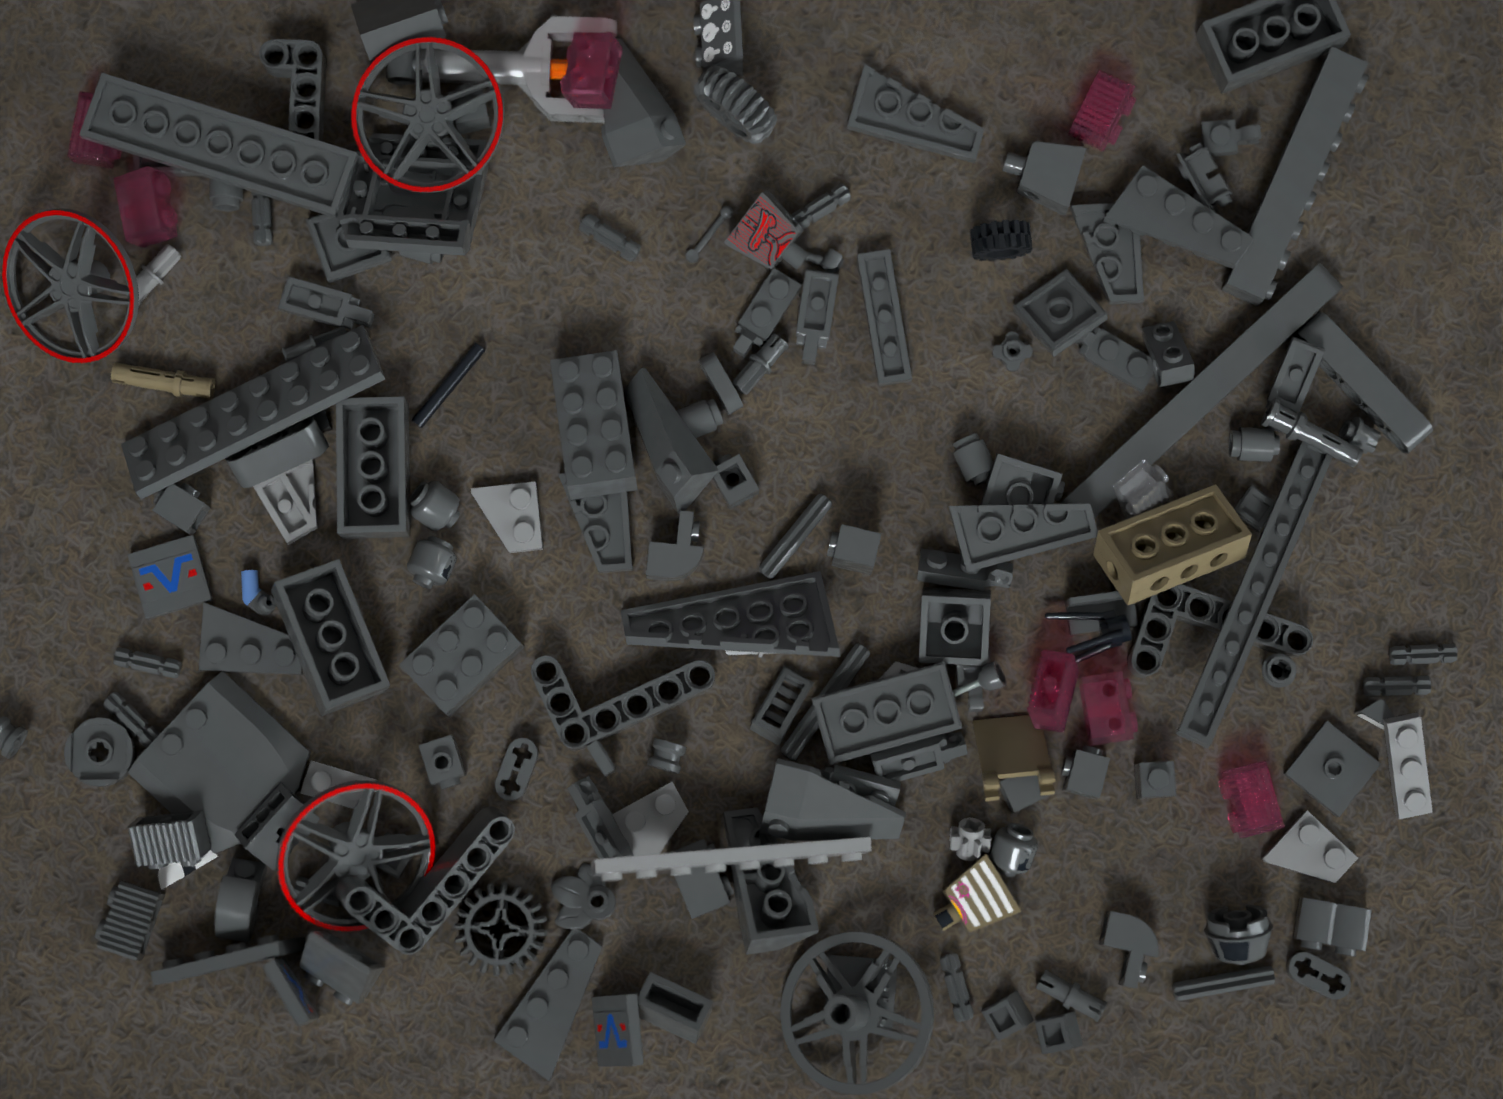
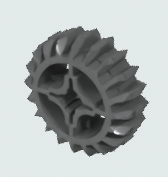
(735, 104)
(498, 951)

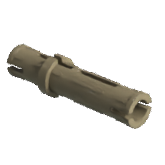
(175, 382)

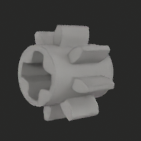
(970, 839)

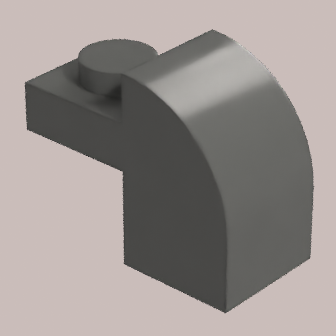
(677, 560)
(238, 900)
(1135, 938)

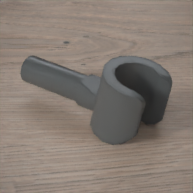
(830, 262)

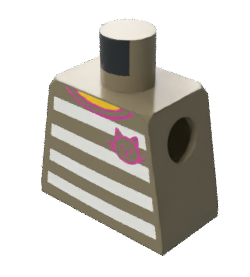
(976, 898)

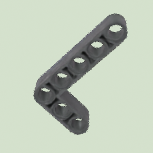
(1211, 621)
(619, 705)
(432, 886)

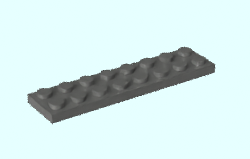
(219, 145)
(252, 412)

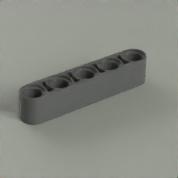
(1366, 384)

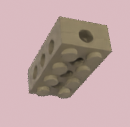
(1172, 544)

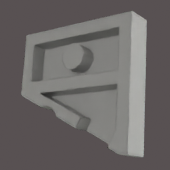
(291, 501)
(513, 514)
(652, 820)
(1311, 850)

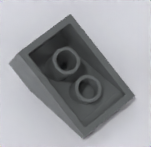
(339, 966)

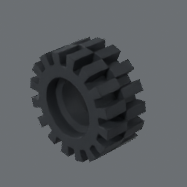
(1001, 240)

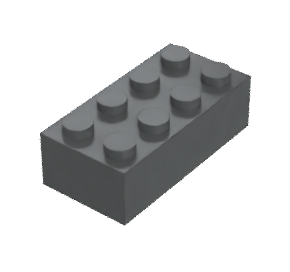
(1269, 38)
(593, 425)
(373, 467)
(330, 637)

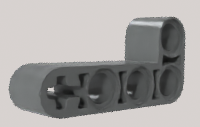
(301, 77)

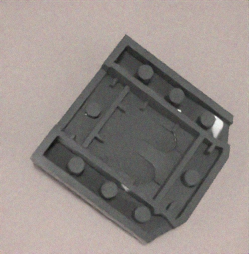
(396, 219)
(221, 760)

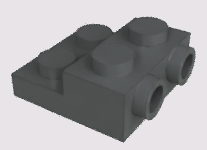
(1021, 483)

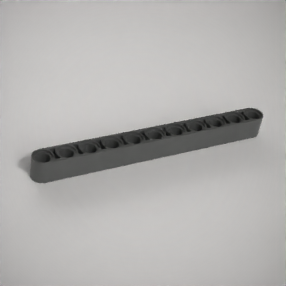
(1209, 387)

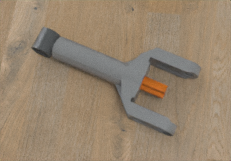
(529, 68)

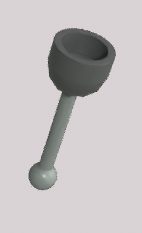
(990, 678)

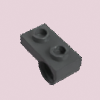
(1168, 353)

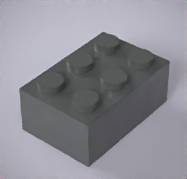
(461, 655)

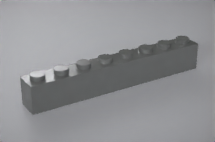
(1296, 174)

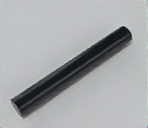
(448, 385)

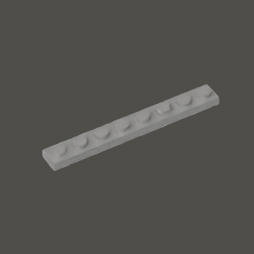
(716, 860)

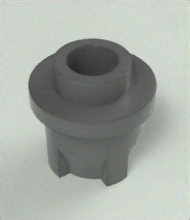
(1360, 434)

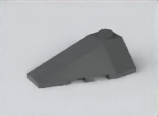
(640, 122)
(673, 450)
(813, 809)
(770, 899)

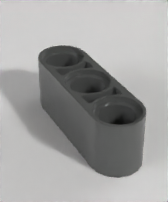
(278, 453)

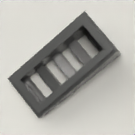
(769, 731)

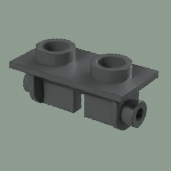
(1195, 168)

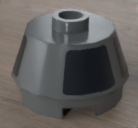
(1238, 934)

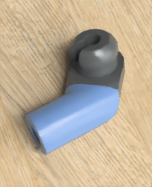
(254, 596)

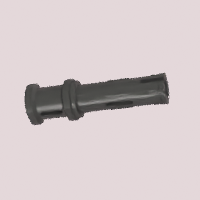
(1297, 427)

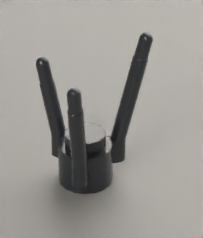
(1112, 632)

